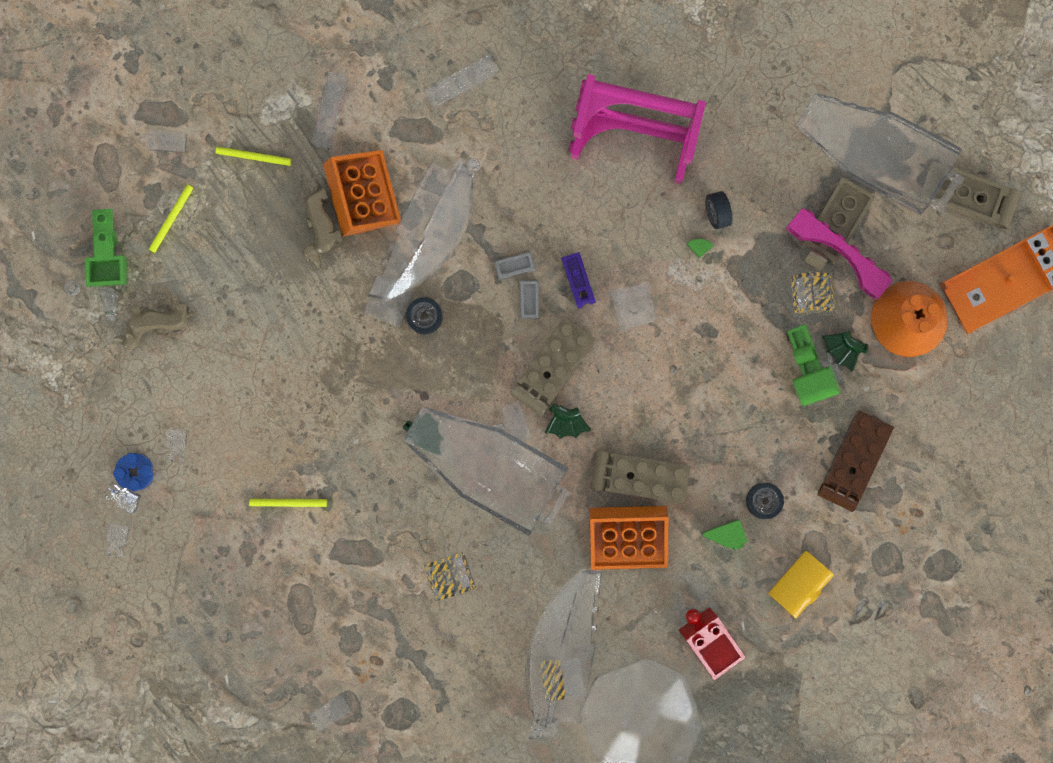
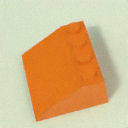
(361, 192)
(628, 537)

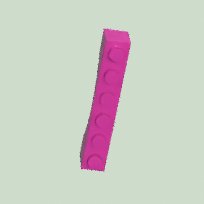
(870, 278)

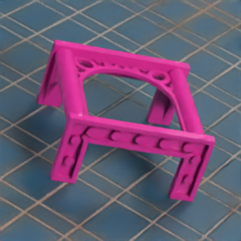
(596, 118)

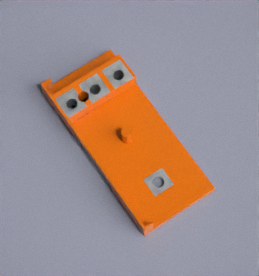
(1002, 281)

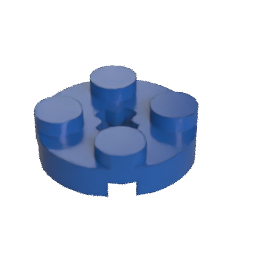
(145, 471)

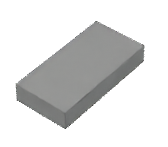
(514, 265)
(529, 299)

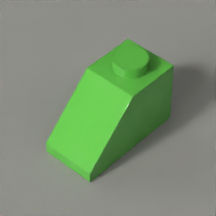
(728, 535)

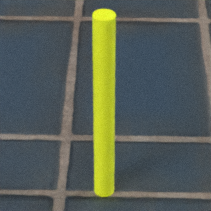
(253, 156)
(170, 219)
(289, 502)

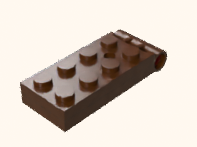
(861, 451)

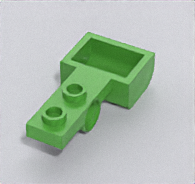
(105, 267)
(816, 382)

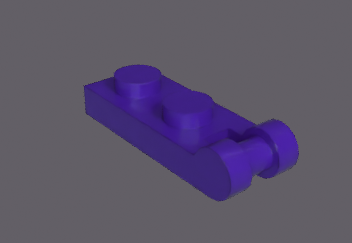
(578, 279)

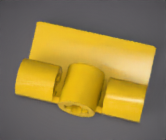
(801, 584)

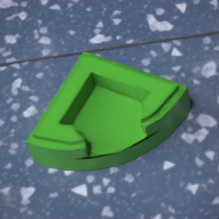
(699, 246)

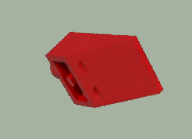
(711, 642)

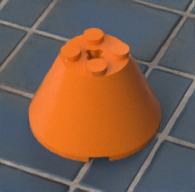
(909, 319)

